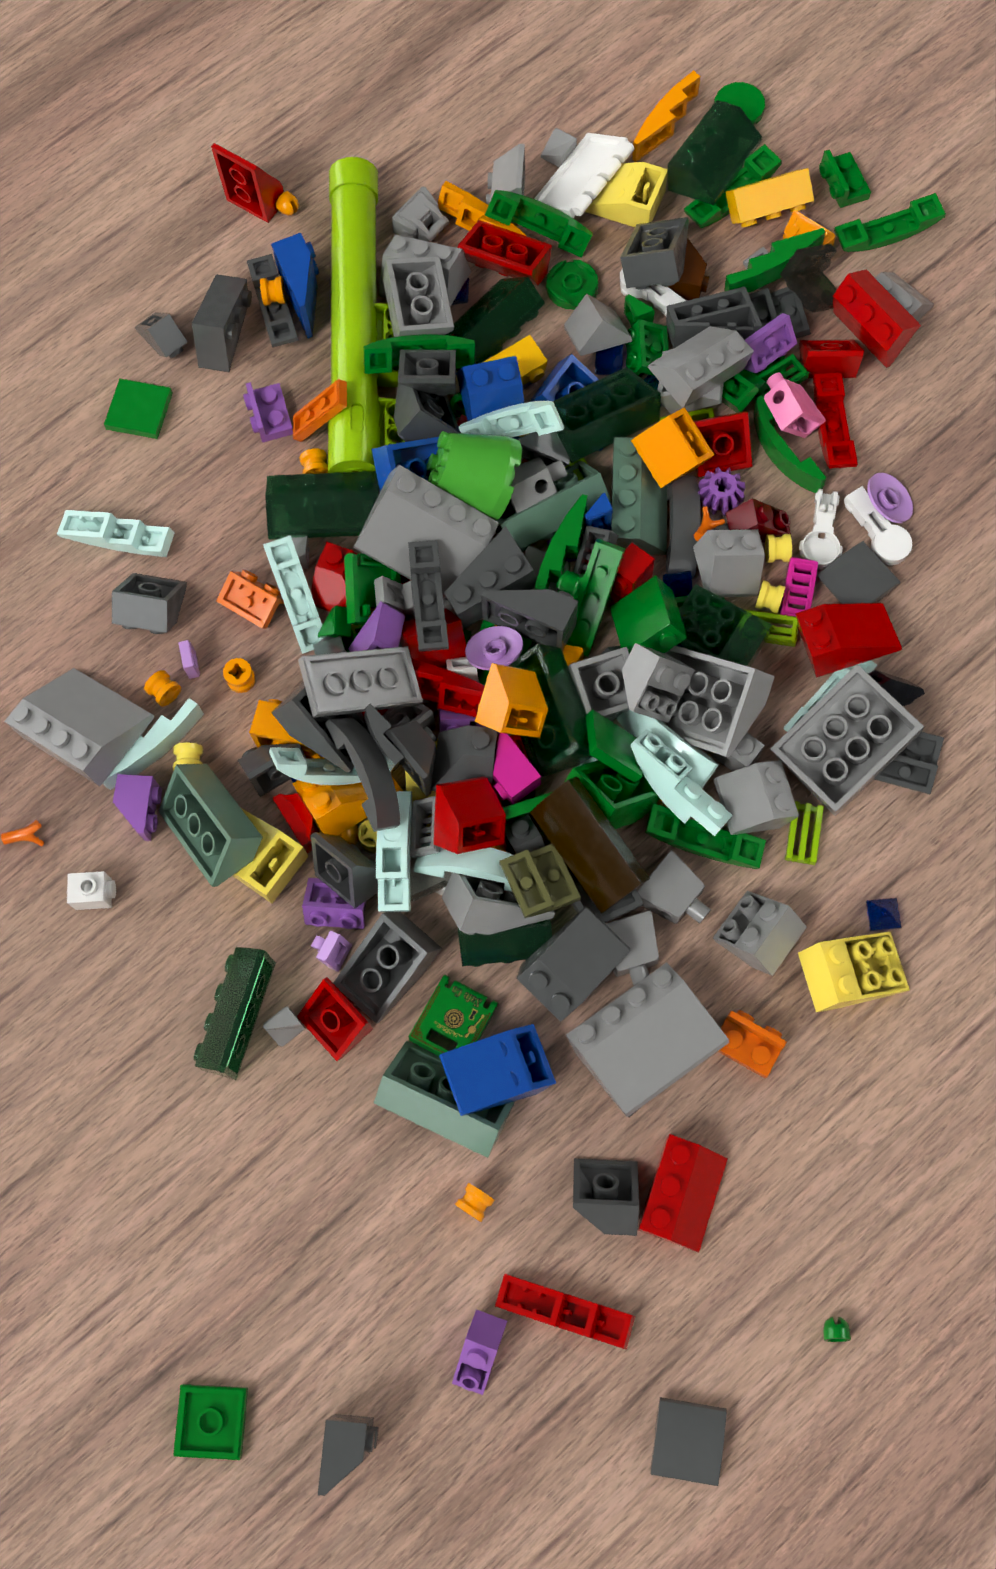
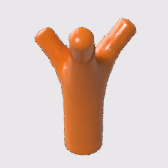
(707, 524)
(23, 834)

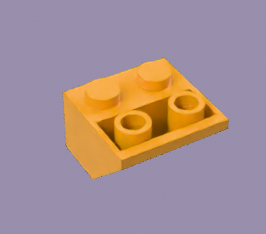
(672, 447)
(512, 702)

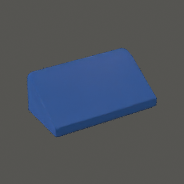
(599, 514)

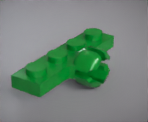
(592, 591)

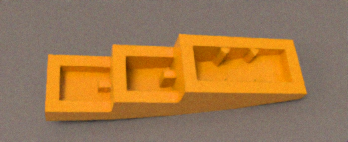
(661, 121)
(467, 208)

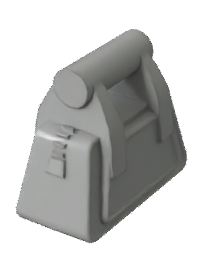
(417, 215)

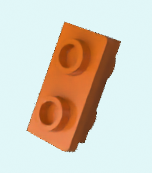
(250, 598)
(751, 1044)

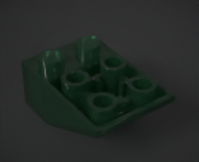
(722, 628)

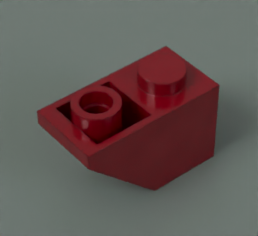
(760, 516)

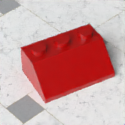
(506, 252)
(874, 316)
(682, 1193)

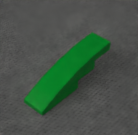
(768, 267)
(563, 544)

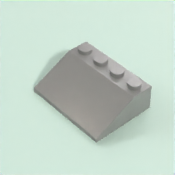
(419, 511)
(718, 702)
(80, 724)
(847, 739)
(647, 1039)

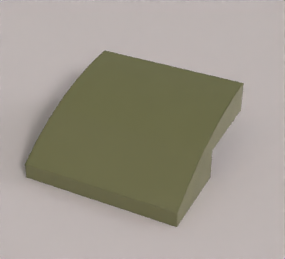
(539, 881)

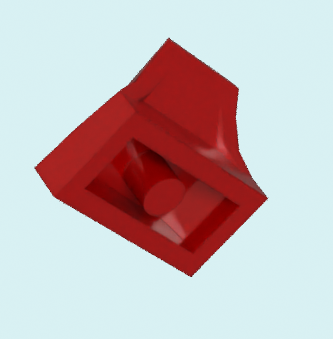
(297, 817)

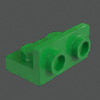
(844, 179)
(646, 346)

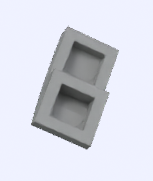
(394, 594)

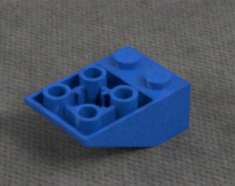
(497, 1070)

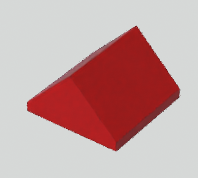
(831, 357)
(728, 440)
(436, 657)
(333, 1020)

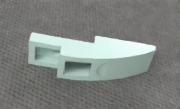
(668, 778)
(394, 861)

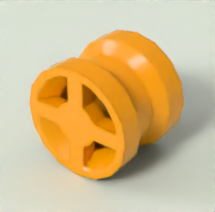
(272, 291)
(314, 461)
(242, 681)
(162, 688)
(474, 1202)

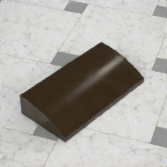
(589, 844)

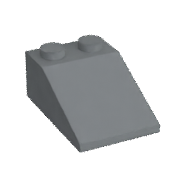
(484, 906)

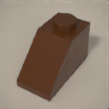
(693, 277)

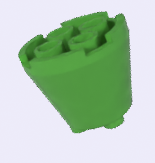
(476, 469)

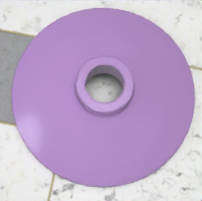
(890, 497)
(494, 645)

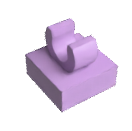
(332, 950)

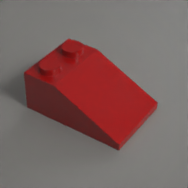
(247, 184)
(846, 635)

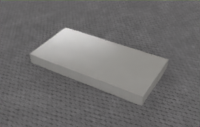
(359, 678)

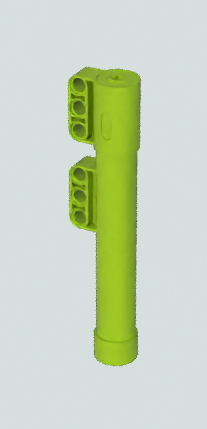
(357, 320)

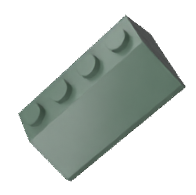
(637, 501)
(545, 517)
(209, 822)
(420, 1092)

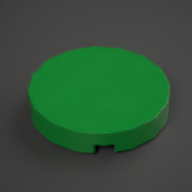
(744, 96)
(570, 282)

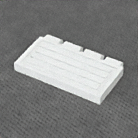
(585, 173)

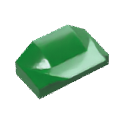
(741, 389)

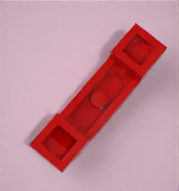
(834, 432)

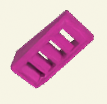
(800, 571)

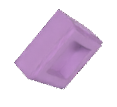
(189, 659)

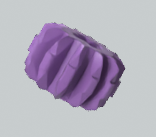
(719, 481)

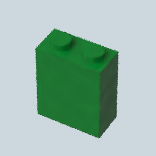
(649, 617)

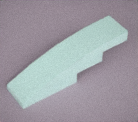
(117, 534)
(156, 742)

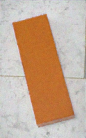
(320, 410)

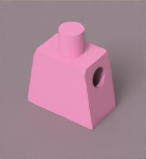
(792, 407)

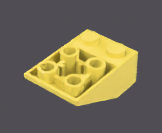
(631, 194)
(273, 863)
(852, 970)

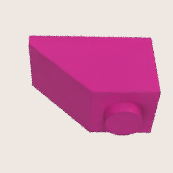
(513, 772)

